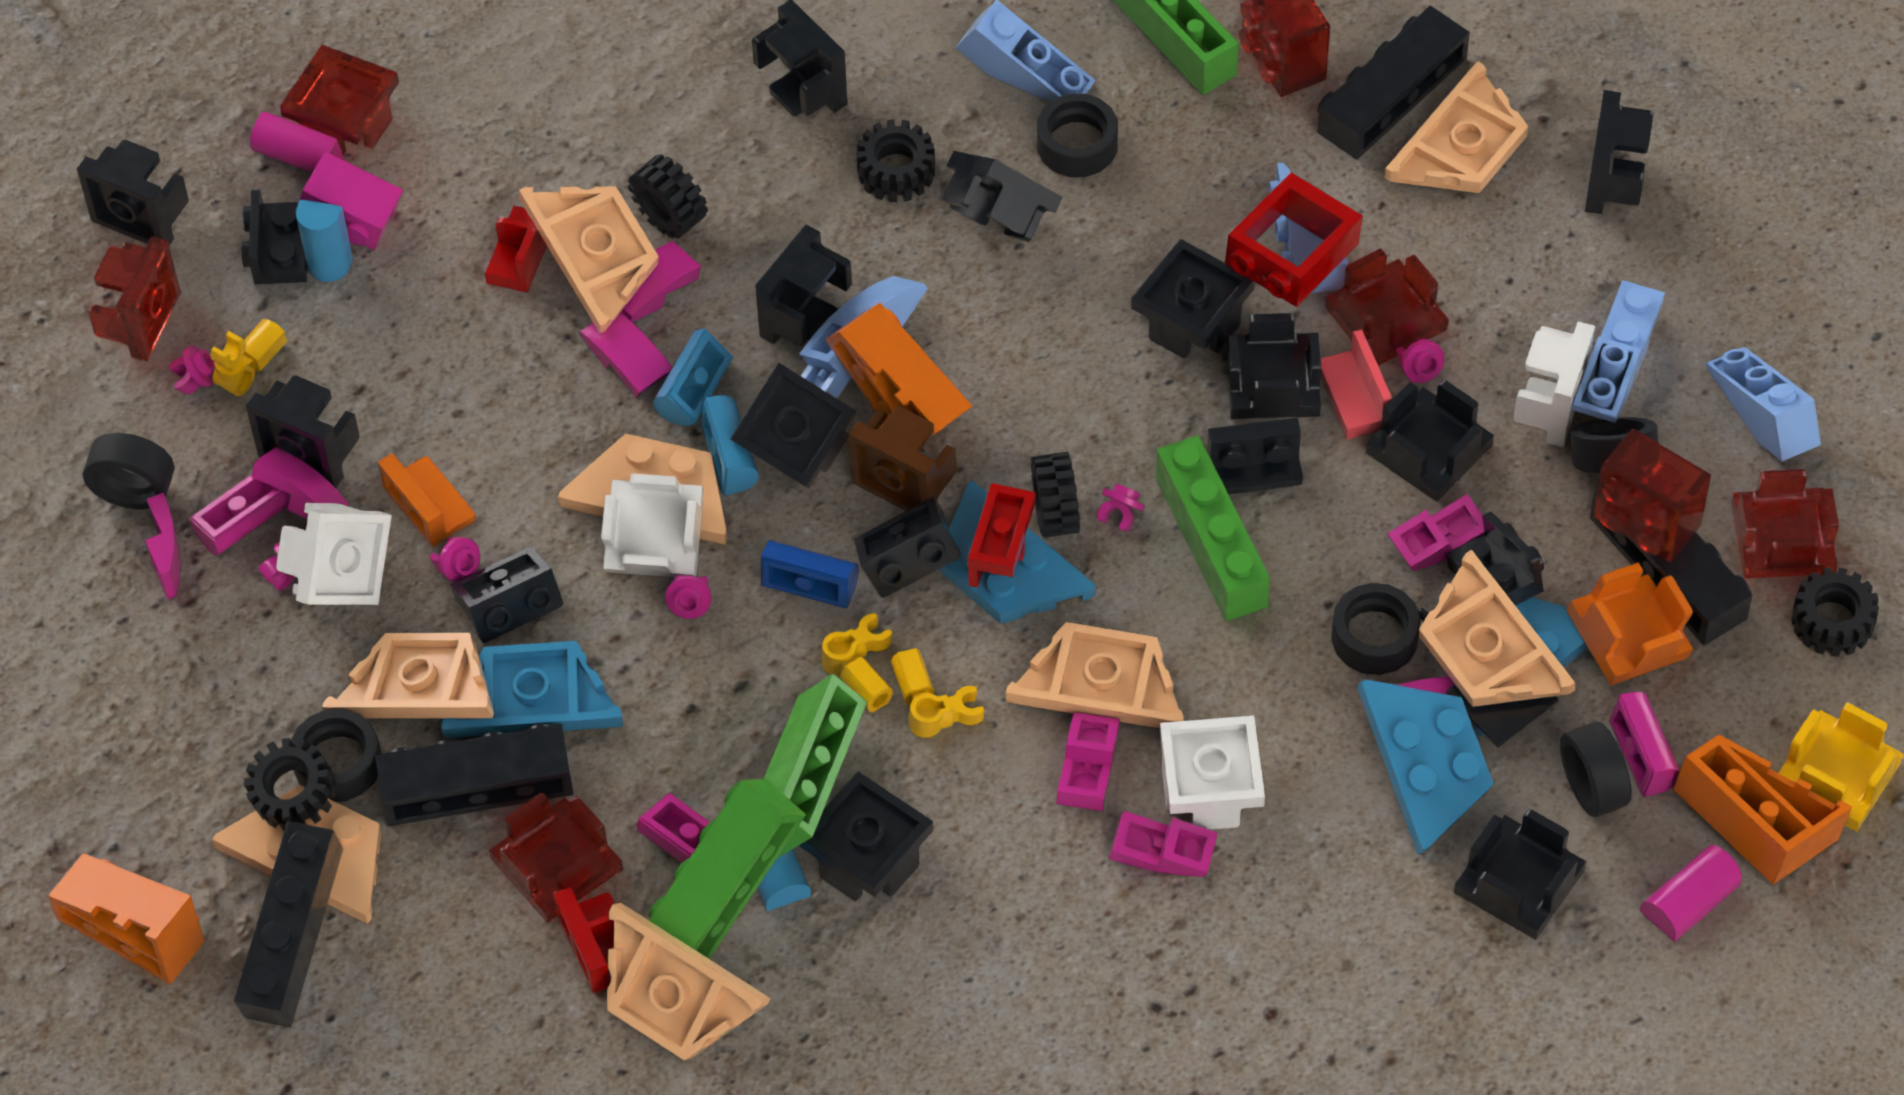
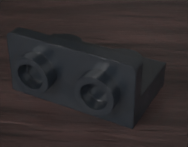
(274, 242)
(1257, 455)
(906, 548)
(1505, 557)
(508, 593)

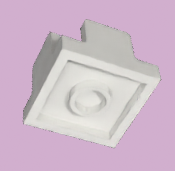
(1565, 359)
(652, 526)
(337, 555)
(1211, 769)

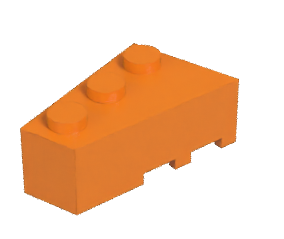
(895, 369)
(1758, 810)
(129, 915)

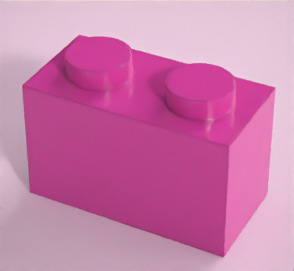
(365, 199)

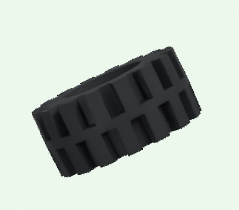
(1835, 589)

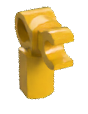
(243, 357)
(845, 657)
(927, 711)

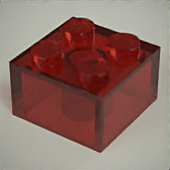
(1287, 42)
(1651, 495)

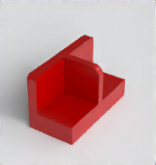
(516, 253)
(1000, 532)
(588, 933)

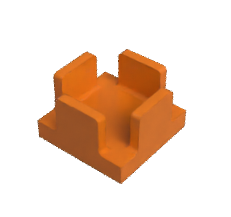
(1632, 623)

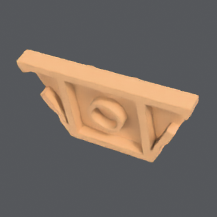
(1462, 139)
(594, 245)
(651, 457)
(1489, 643)
(1101, 676)
(418, 679)
(258, 844)
(672, 988)

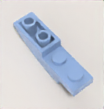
(1619, 352)
(823, 365)

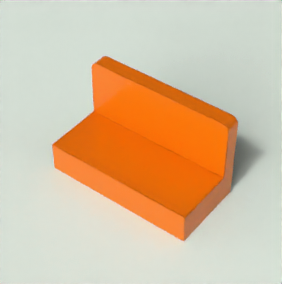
(425, 497)

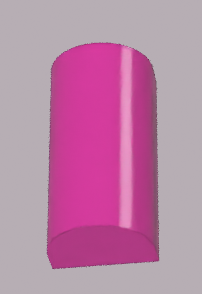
(291, 142)
(237, 514)
(1644, 744)
(673, 827)
(1693, 892)

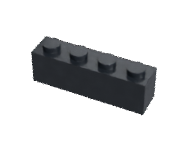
(1392, 82)
(1709, 586)
(473, 774)
(288, 924)

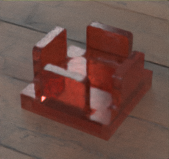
(342, 97)
(148, 295)
(1388, 303)
(1785, 527)
(555, 851)

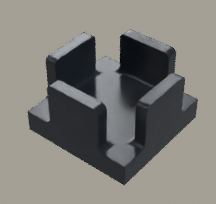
(811, 55)
(1611, 177)
(991, 190)
(122, 197)
(789, 288)
(1192, 300)
(1273, 370)
(289, 421)
(794, 426)
(1430, 437)
(867, 840)
(1520, 871)

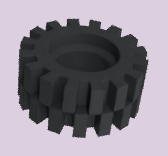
(895, 141)
(667, 196)
(1055, 494)
(274, 765)

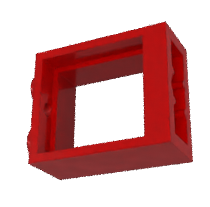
(1314, 211)

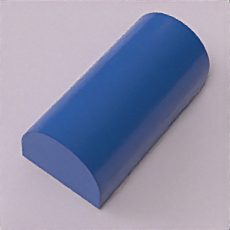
(808, 574)

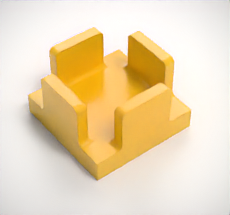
(1843, 759)

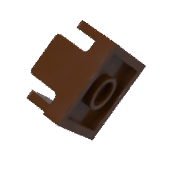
(889, 462)

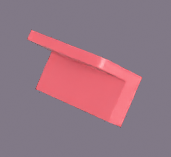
(1355, 388)

